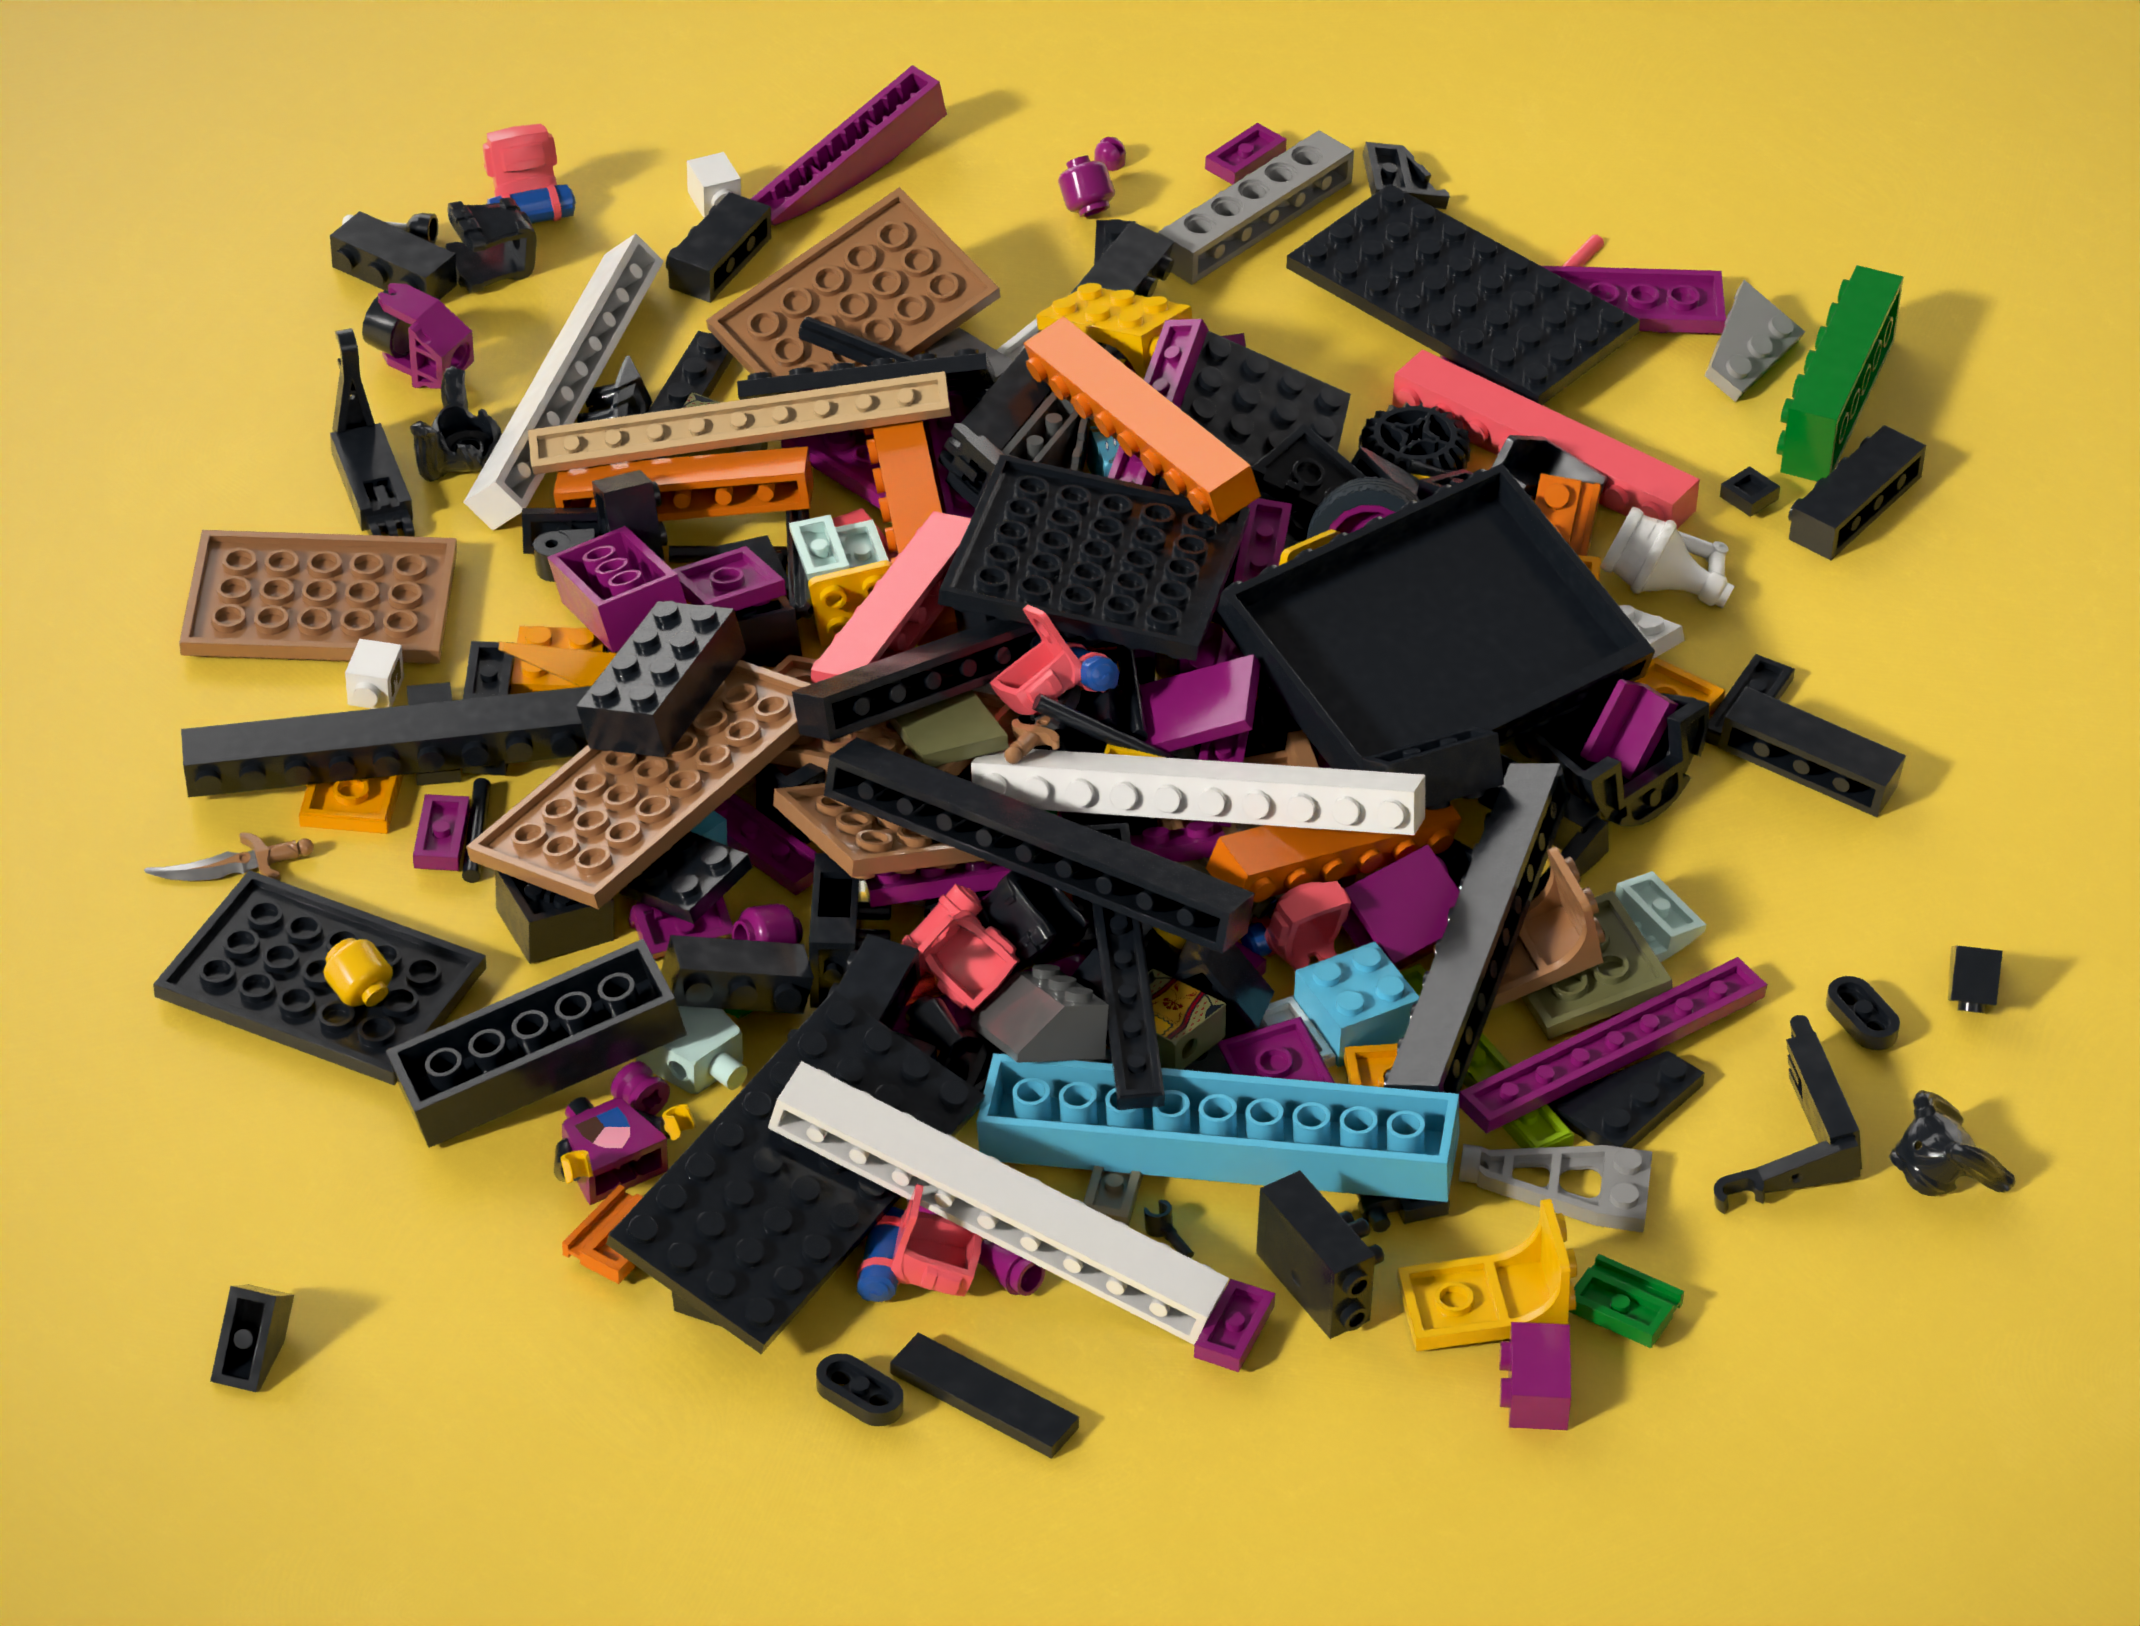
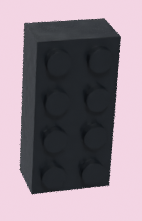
(661, 678)

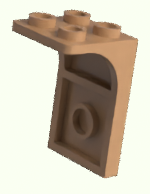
(1556, 936)

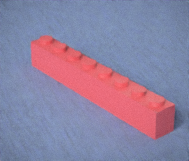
(1495, 412)

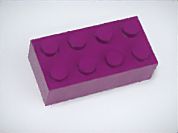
(613, 584)

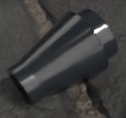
(934, 1024)

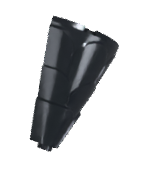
(1602, 782)

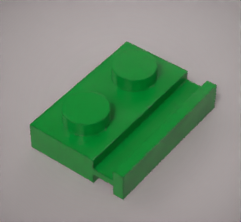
(1626, 1300)

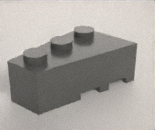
(1053, 436)

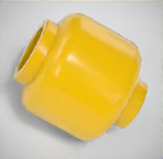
(358, 972)

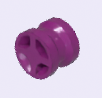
(640, 1089)

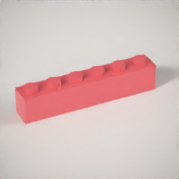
(900, 604)

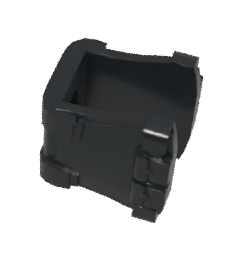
(494, 243)
(1033, 918)

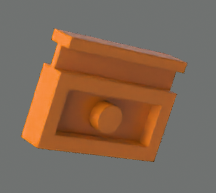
(1570, 508)
(590, 1237)

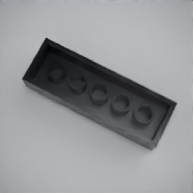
(536, 1042)

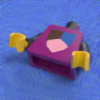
(615, 1145)

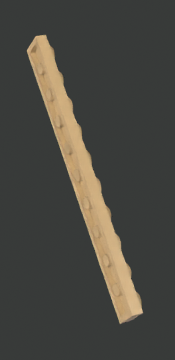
(739, 422)

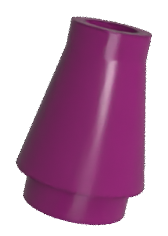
(1010, 1270)

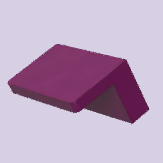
(1629, 727)

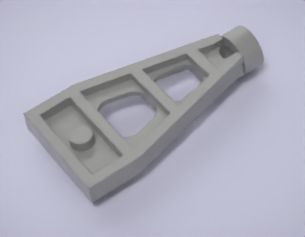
(1622, 1173)

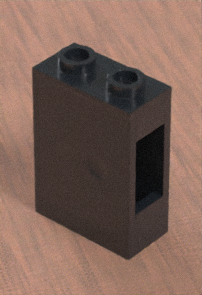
(837, 924)
(1317, 1253)

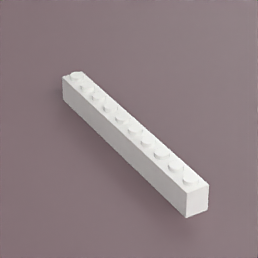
(564, 377)
(1209, 790)
(998, 1202)

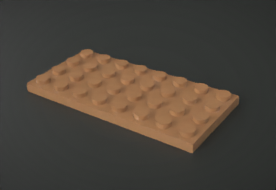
(619, 811)

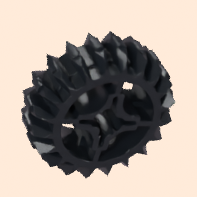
(1419, 436)

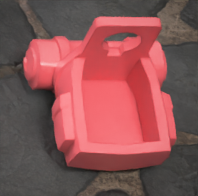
(960, 951)

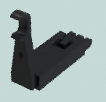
(365, 453)
(969, 462)
(1579, 836)
(1834, 1127)

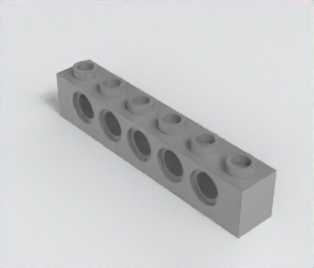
(1258, 205)

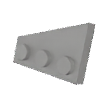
(1751, 342)

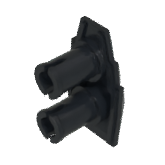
(620, 399)

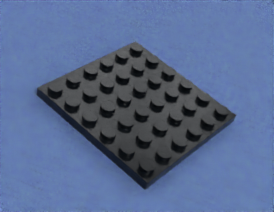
(1094, 557)

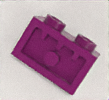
(657, 926)

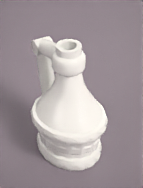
(1656, 558)

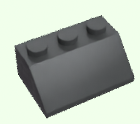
(1044, 1018)

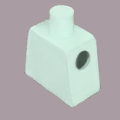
(705, 1055)

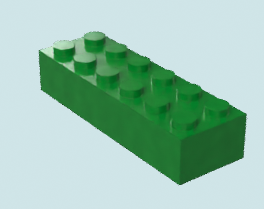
(1839, 373)

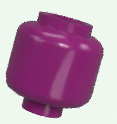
(1086, 186)
(768, 924)

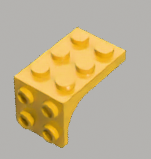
(1117, 319)
(839, 594)
(1482, 1295)

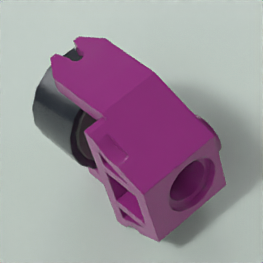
(417, 334)

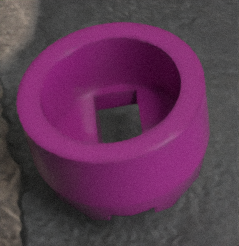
(1111, 152)

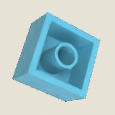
(1355, 999)

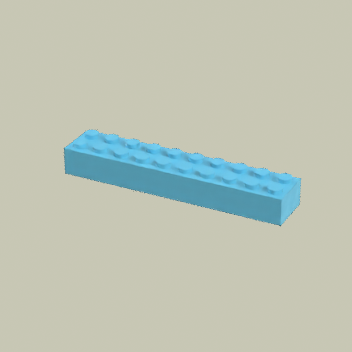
(1223, 1128)

